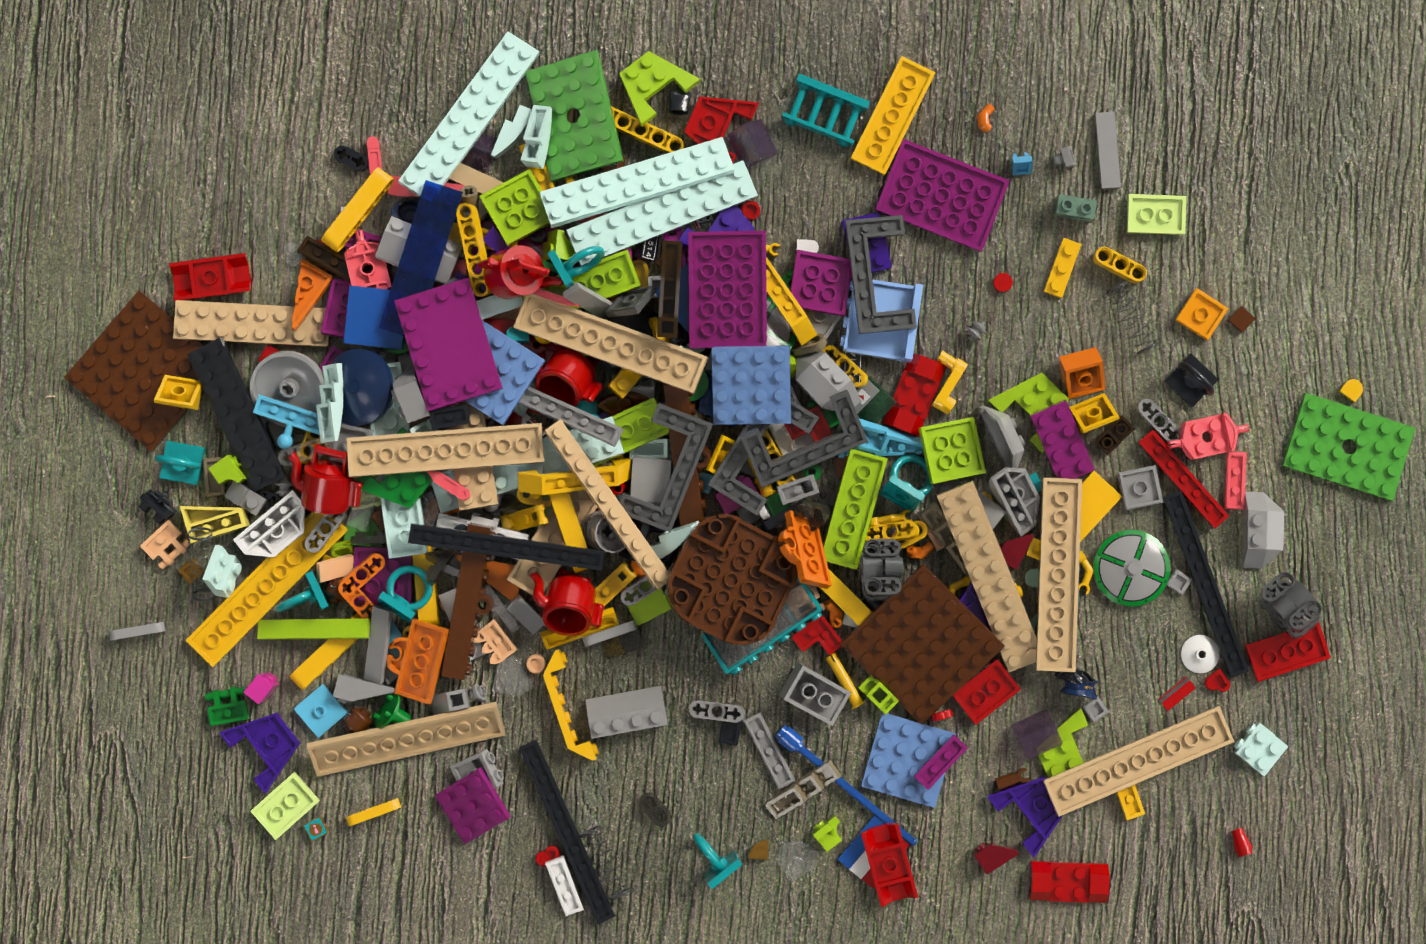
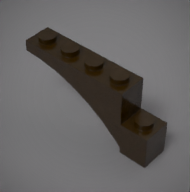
(669, 289)

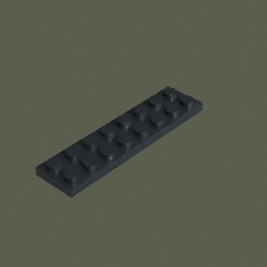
(235, 414)

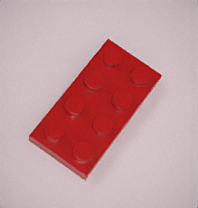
(1284, 654)

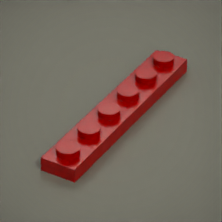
(1183, 479)

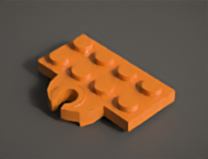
(805, 551)
(418, 660)

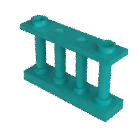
(823, 91)

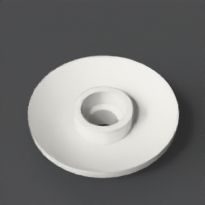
(1190, 653)

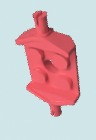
(364, 254)
(1222, 436)

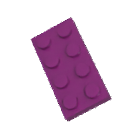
(1062, 441)

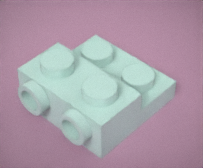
(222, 572)
(1259, 748)

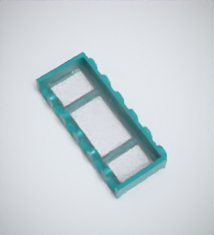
(797, 610)

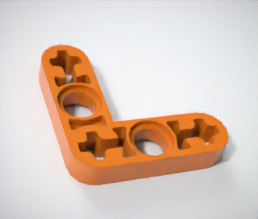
(355, 590)

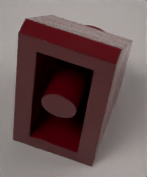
(1015, 549)
(992, 856)

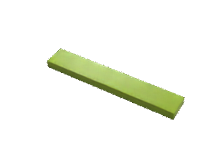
(313, 629)

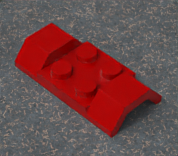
(211, 277)
(915, 394)
(889, 863)
(1070, 881)

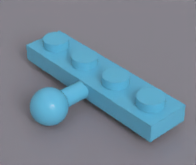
(288, 414)

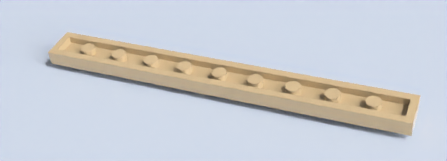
(607, 503)

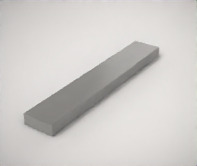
(571, 416)

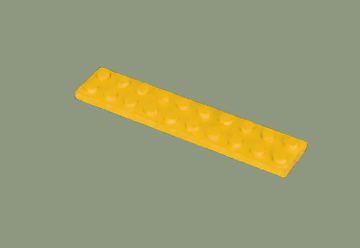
(260, 593)

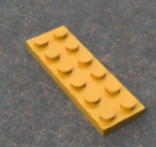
(892, 115)

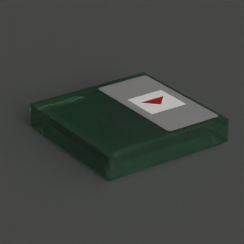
(874, 403)

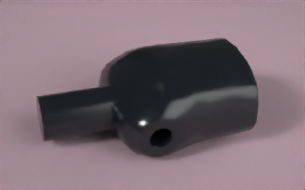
(679, 101)

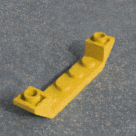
(788, 306)
(566, 481)
(586, 748)

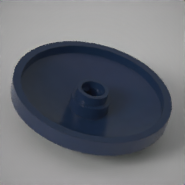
(365, 386)

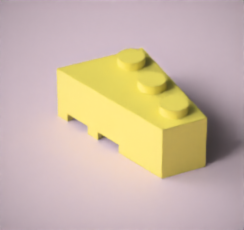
(218, 519)

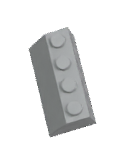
(393, 244)
(626, 712)

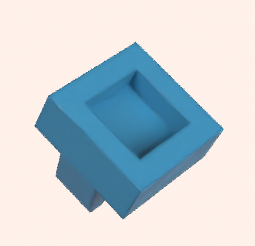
(1022, 165)

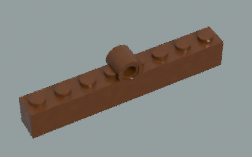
(693, 505)
(467, 610)

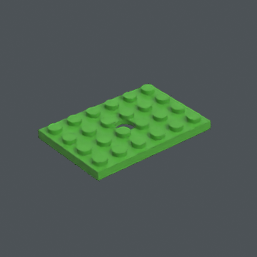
(593, 138)
(1318, 450)

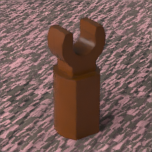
(1011, 779)

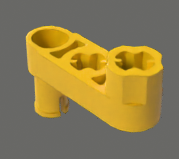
(943, 401)

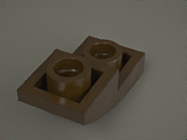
(1114, 435)

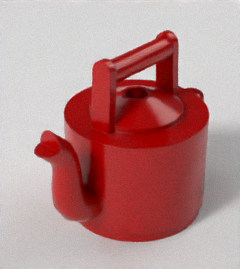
(516, 272)
(568, 377)
(325, 483)
(568, 603)

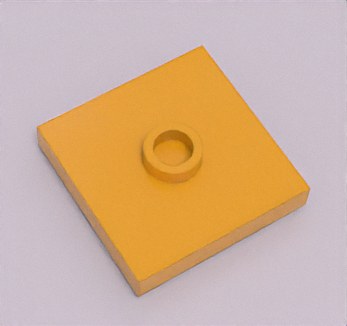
(1201, 314)

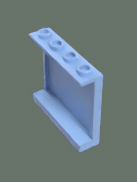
(885, 345)

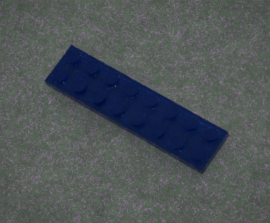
(422, 248)

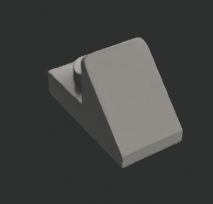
(798, 489)
(246, 498)

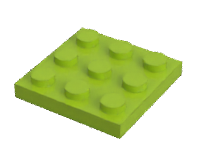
(516, 207)
(952, 450)

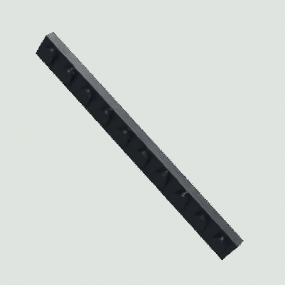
(506, 546)
(1205, 584)
(567, 831)

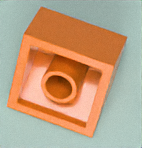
(1082, 372)

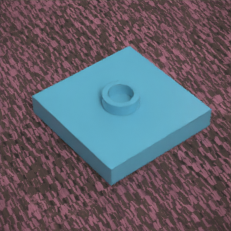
(320, 710)

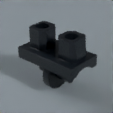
(158, 502)

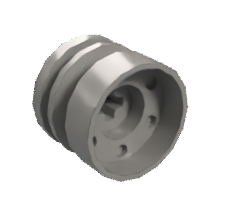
(594, 537)

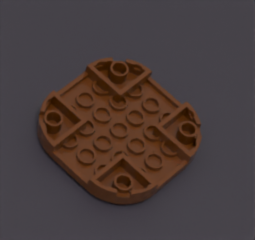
(730, 580)

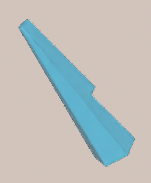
(886, 441)

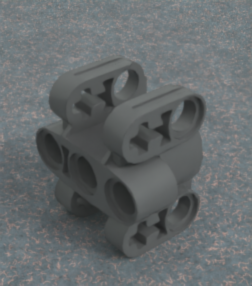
(881, 569)
(1291, 605)

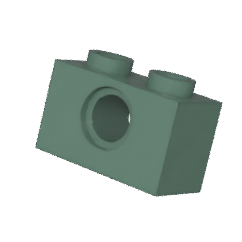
(1075, 208)

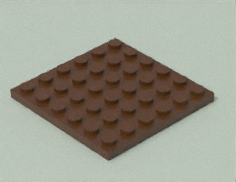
(128, 366)
(922, 644)

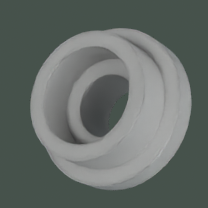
(478, 693)

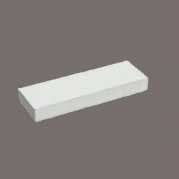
(564, 885)

